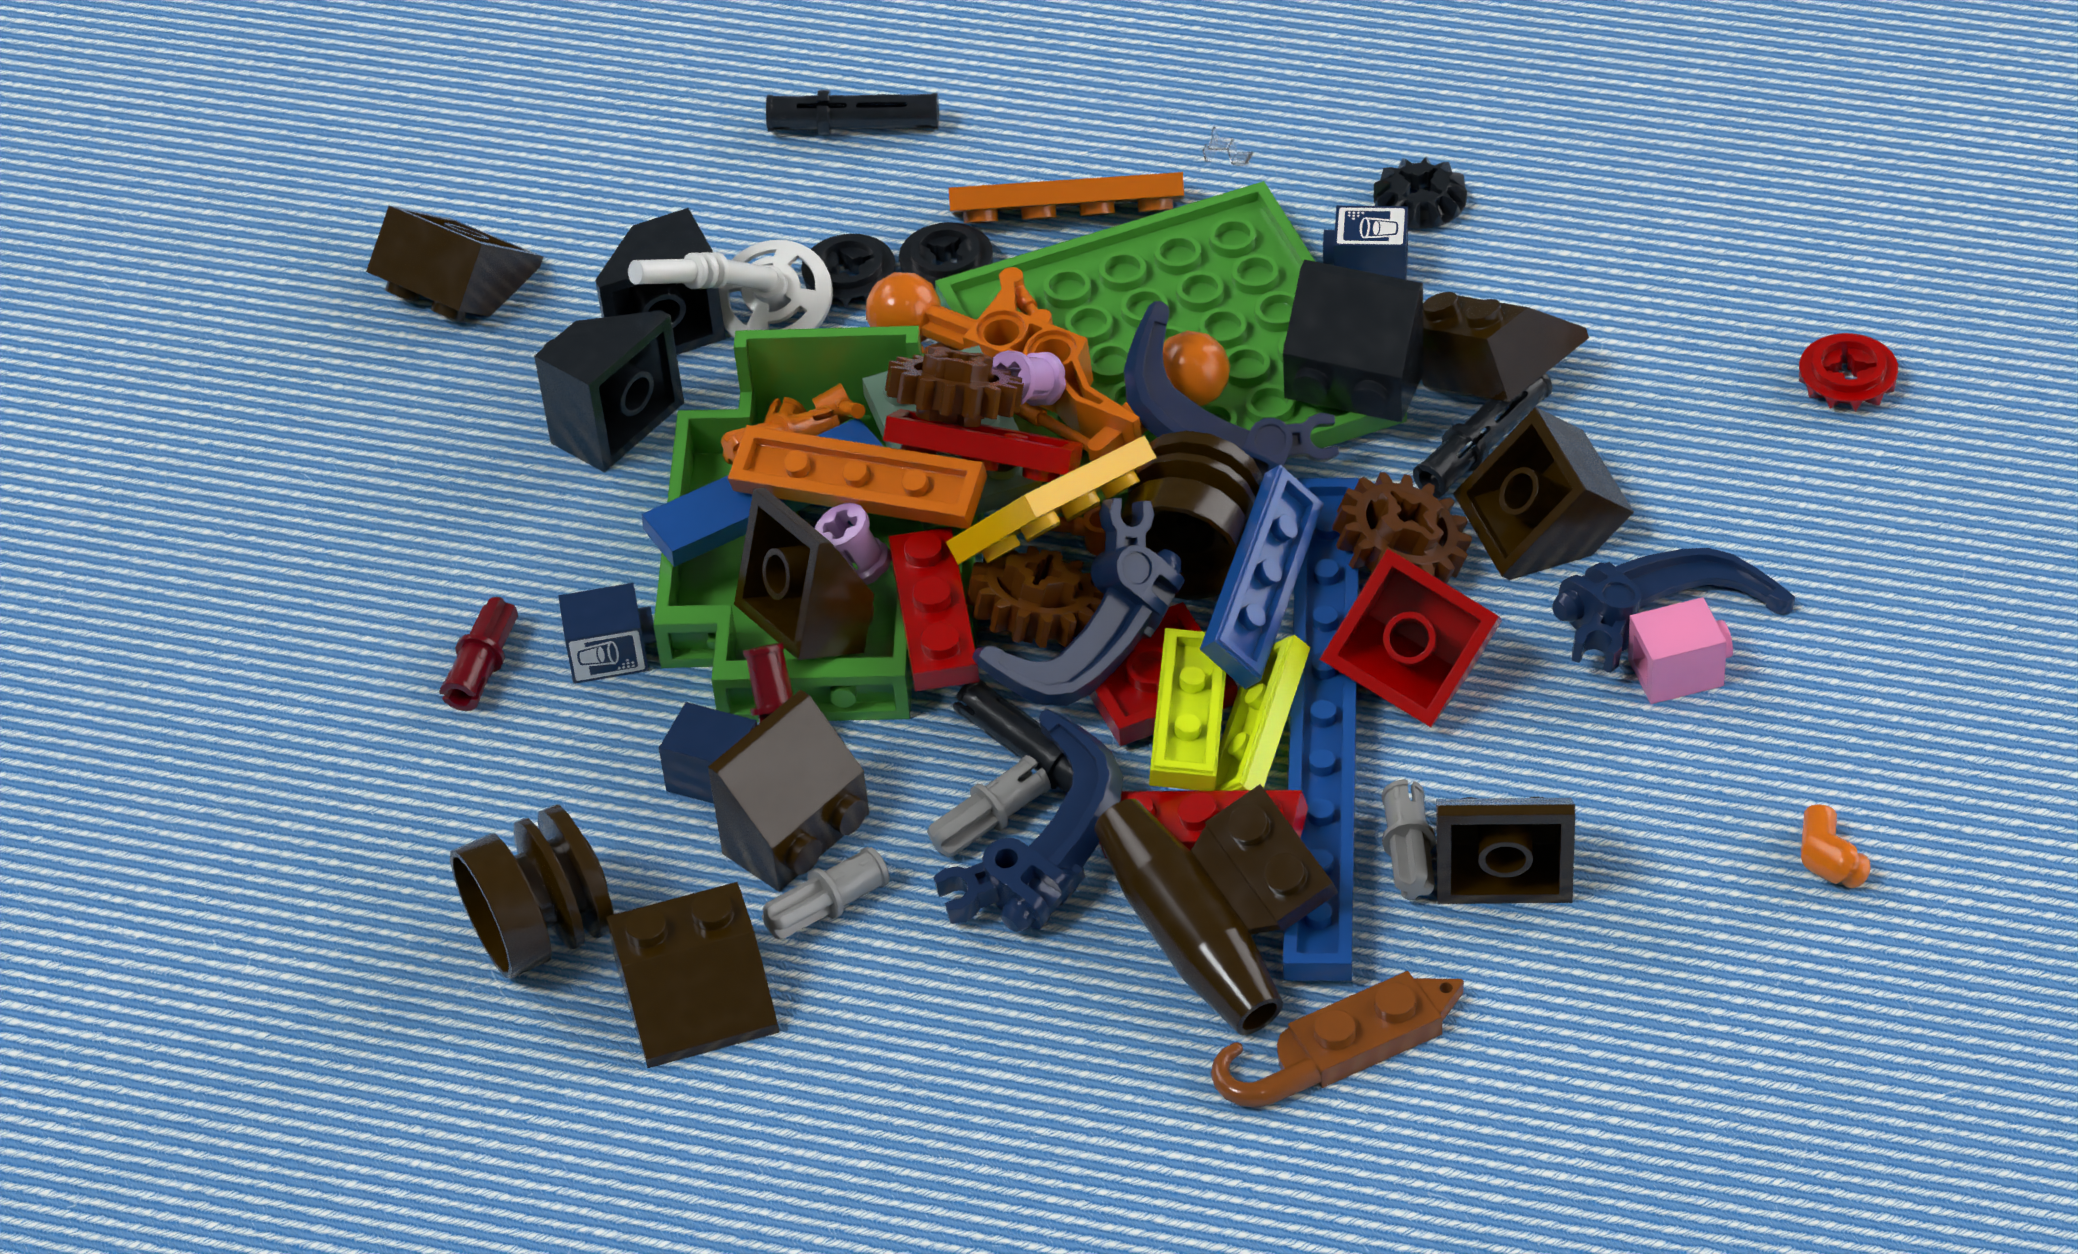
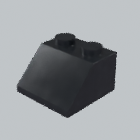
(693, 312)
(1354, 341)
(609, 384)

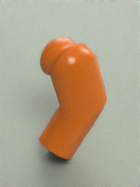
(1828, 854)

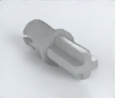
(988, 807)
(1408, 839)
(825, 893)

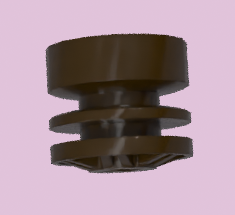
(1199, 504)
(545, 885)

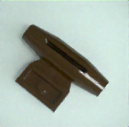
(1206, 902)

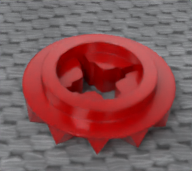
(1864, 356)

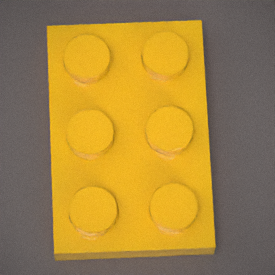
(1038, 510)

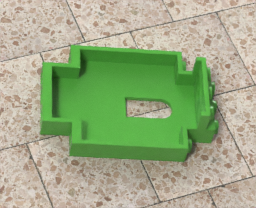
(696, 599)

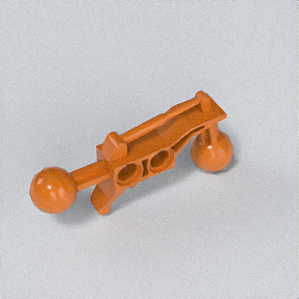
(1191, 358)

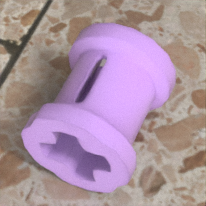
(1040, 373)
(855, 542)

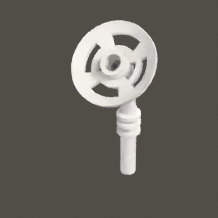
(767, 285)

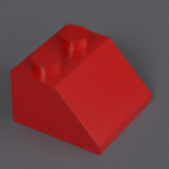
(1411, 638)

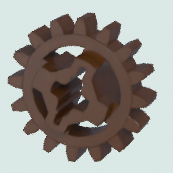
(954, 387)
(1405, 522)
(1033, 596)

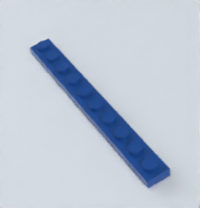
(1324, 746)

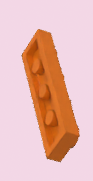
(1041, 198)
(869, 475)

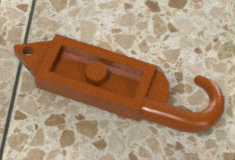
(1345, 1038)

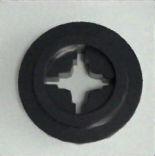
(1425, 208)
(943, 243)
(858, 254)

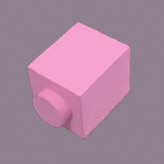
(1678, 650)

